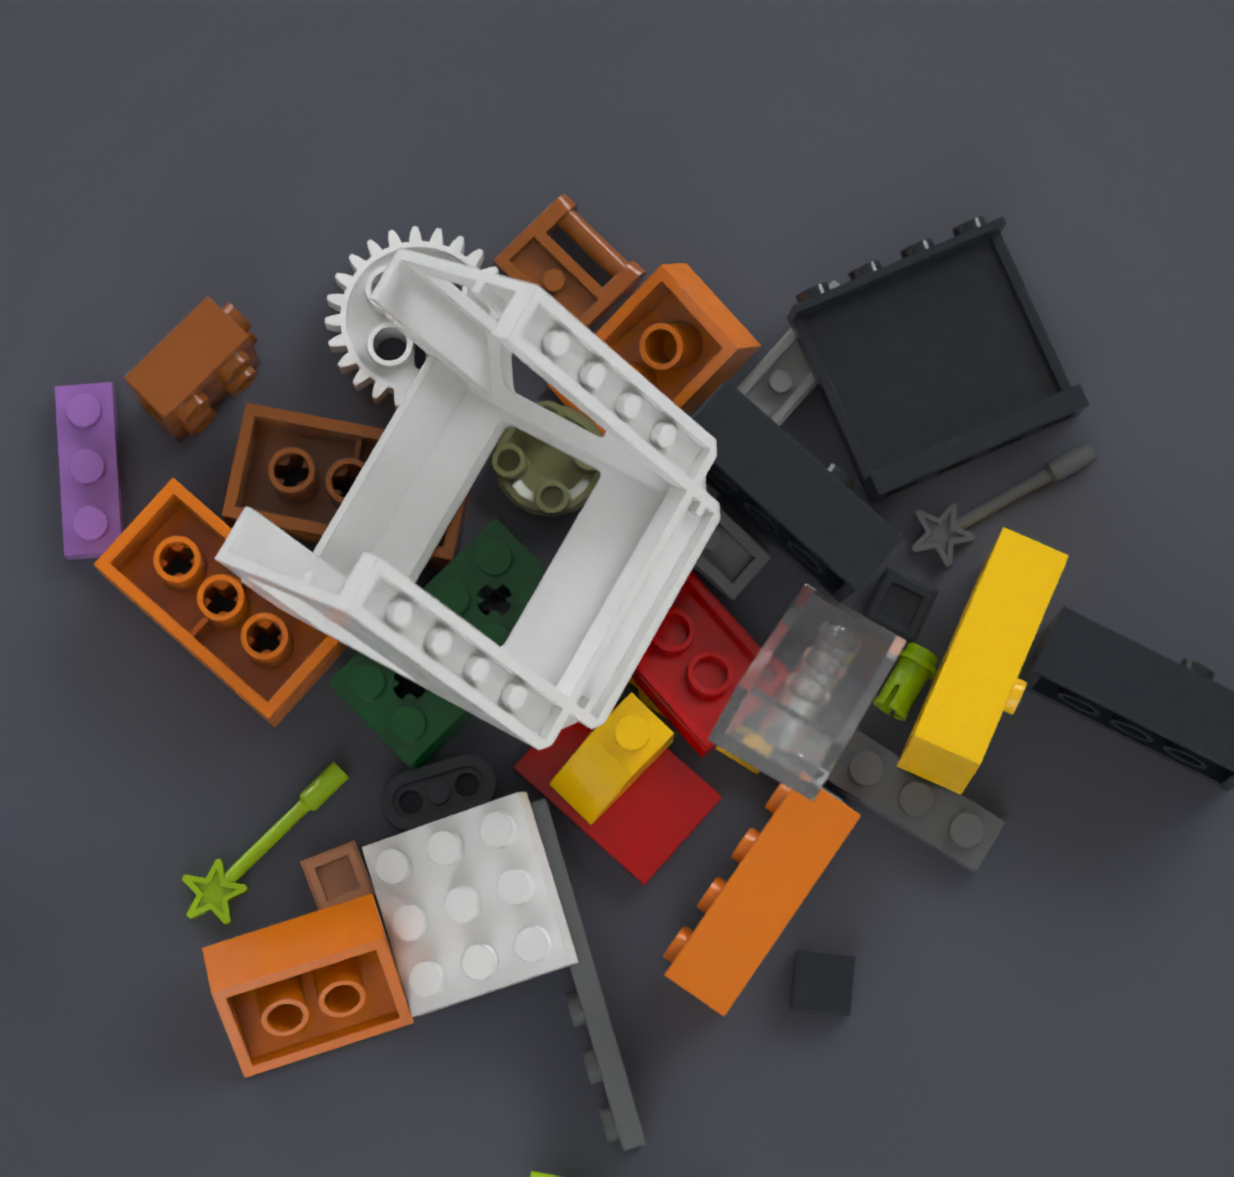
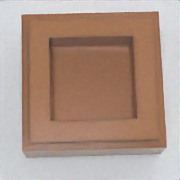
(337, 875)

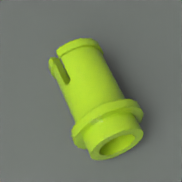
(906, 681)

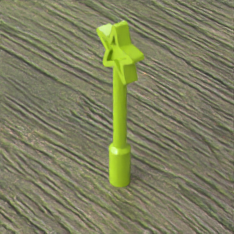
(220, 886)

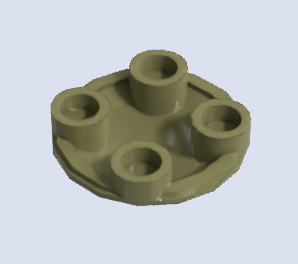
(541, 476)

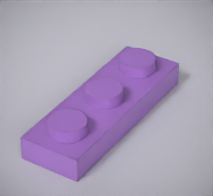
(88, 468)

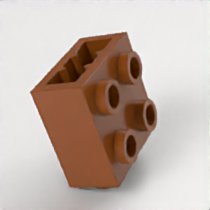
(196, 369)

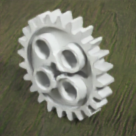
(366, 325)

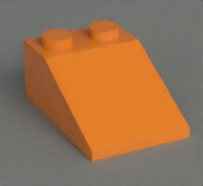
(677, 337)

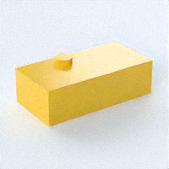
(983, 662)

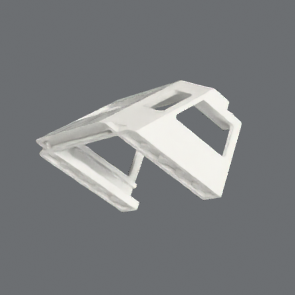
(611, 571)

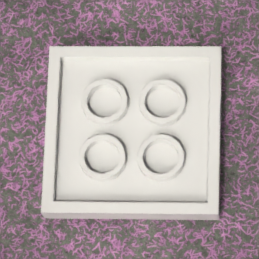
(469, 904)

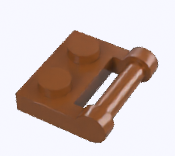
(542, 262)

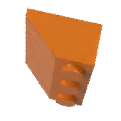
(307, 985)

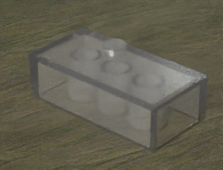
(807, 691)

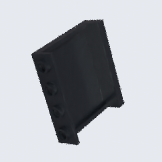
(932, 359)

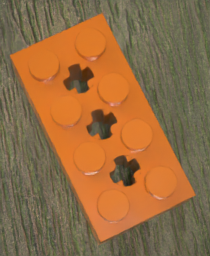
(184, 607)
(760, 896)

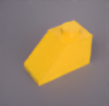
(612, 758)

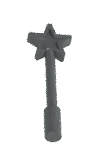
(948, 531)

